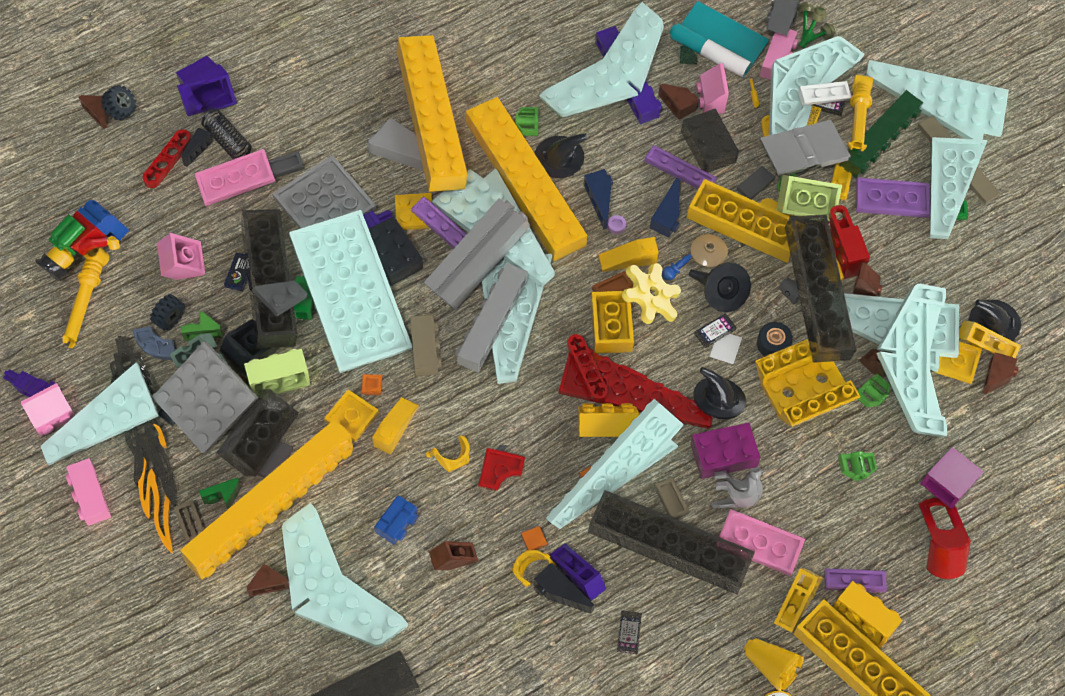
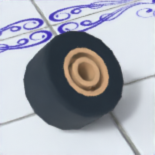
(767, 341)

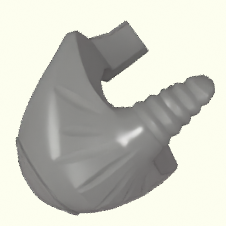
(742, 492)

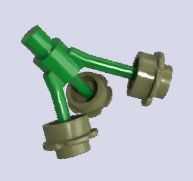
(817, 14)

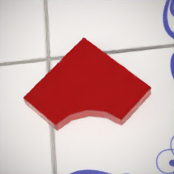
(498, 467)

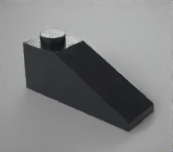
(561, 590)

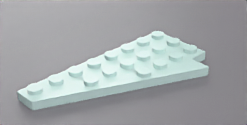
(957, 104)
(470, 204)

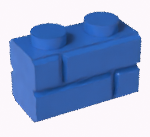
(396, 520)

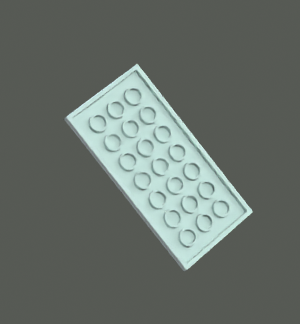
(350, 291)

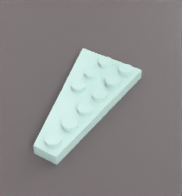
(951, 175)
(112, 412)

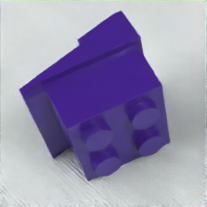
(204, 87)

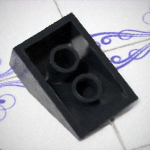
(241, 346)

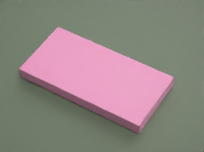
(234, 177)
(771, 545)

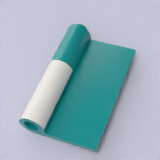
(719, 39)

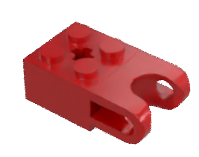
(847, 242)

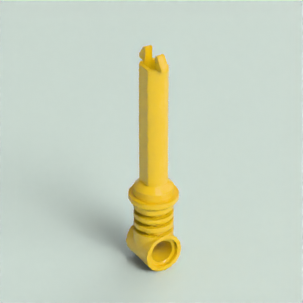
(860, 101)
(88, 279)

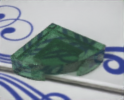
(687, 56)

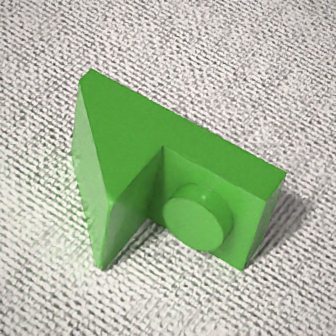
(207, 326)

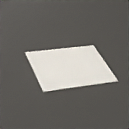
(726, 348)

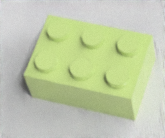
(807, 196)
(278, 372)

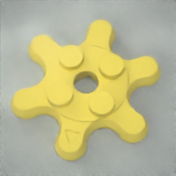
(641, 293)

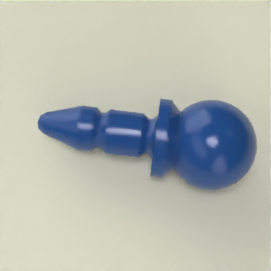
(669, 272)

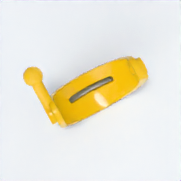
(450, 465)
(524, 560)

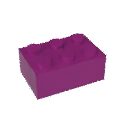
(725, 449)

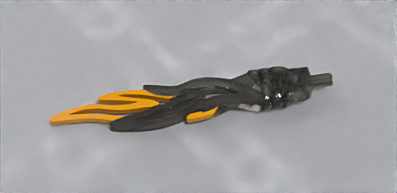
(154, 442)

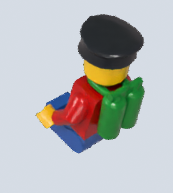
(81, 233)

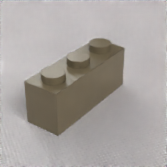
(425, 345)

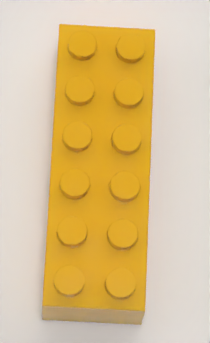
(740, 219)

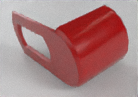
(949, 547)

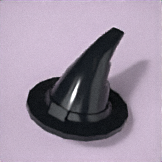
(561, 155)
(724, 286)
(996, 317)
(718, 396)

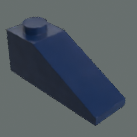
(599, 189)
(667, 215)

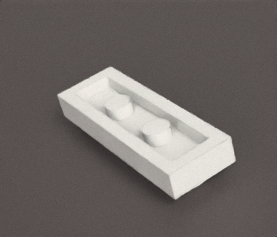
(824, 93)

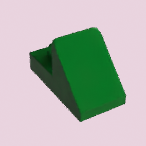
(227, 490)

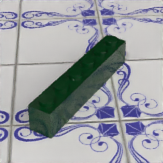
(883, 132)

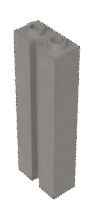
(477, 253)

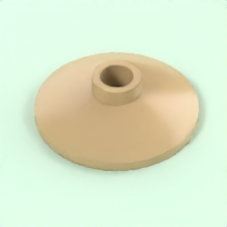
(709, 257)

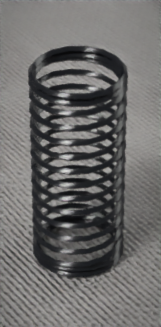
(217, 123)

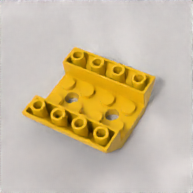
(795, 371)

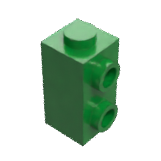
(305, 308)

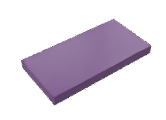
(893, 197)

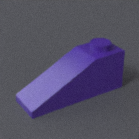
(578, 571)

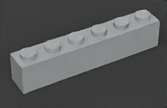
(492, 317)

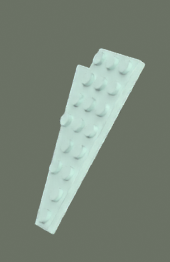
(873, 315)
(514, 335)
(632, 453)

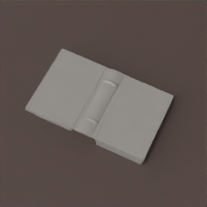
(805, 147)

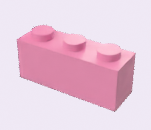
(780, 47)
(87, 492)

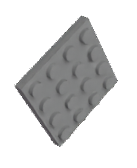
(322, 195)
(205, 397)

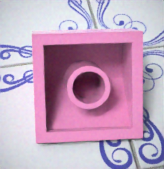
(713, 89)
(180, 257)
(48, 409)

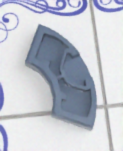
(152, 344)

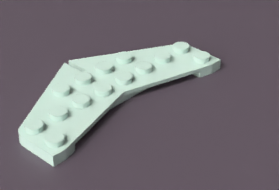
(809, 66)
(609, 78)
(909, 363)
(331, 596)

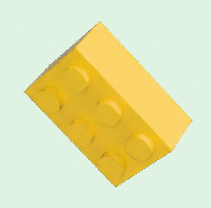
(611, 323)
(604, 419)
(867, 614)

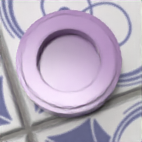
(616, 224)

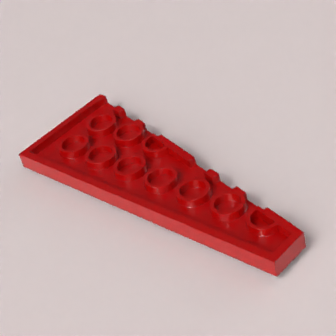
(631, 387)

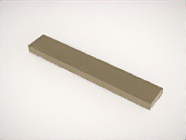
(980, 183)

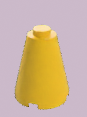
(773, 662)

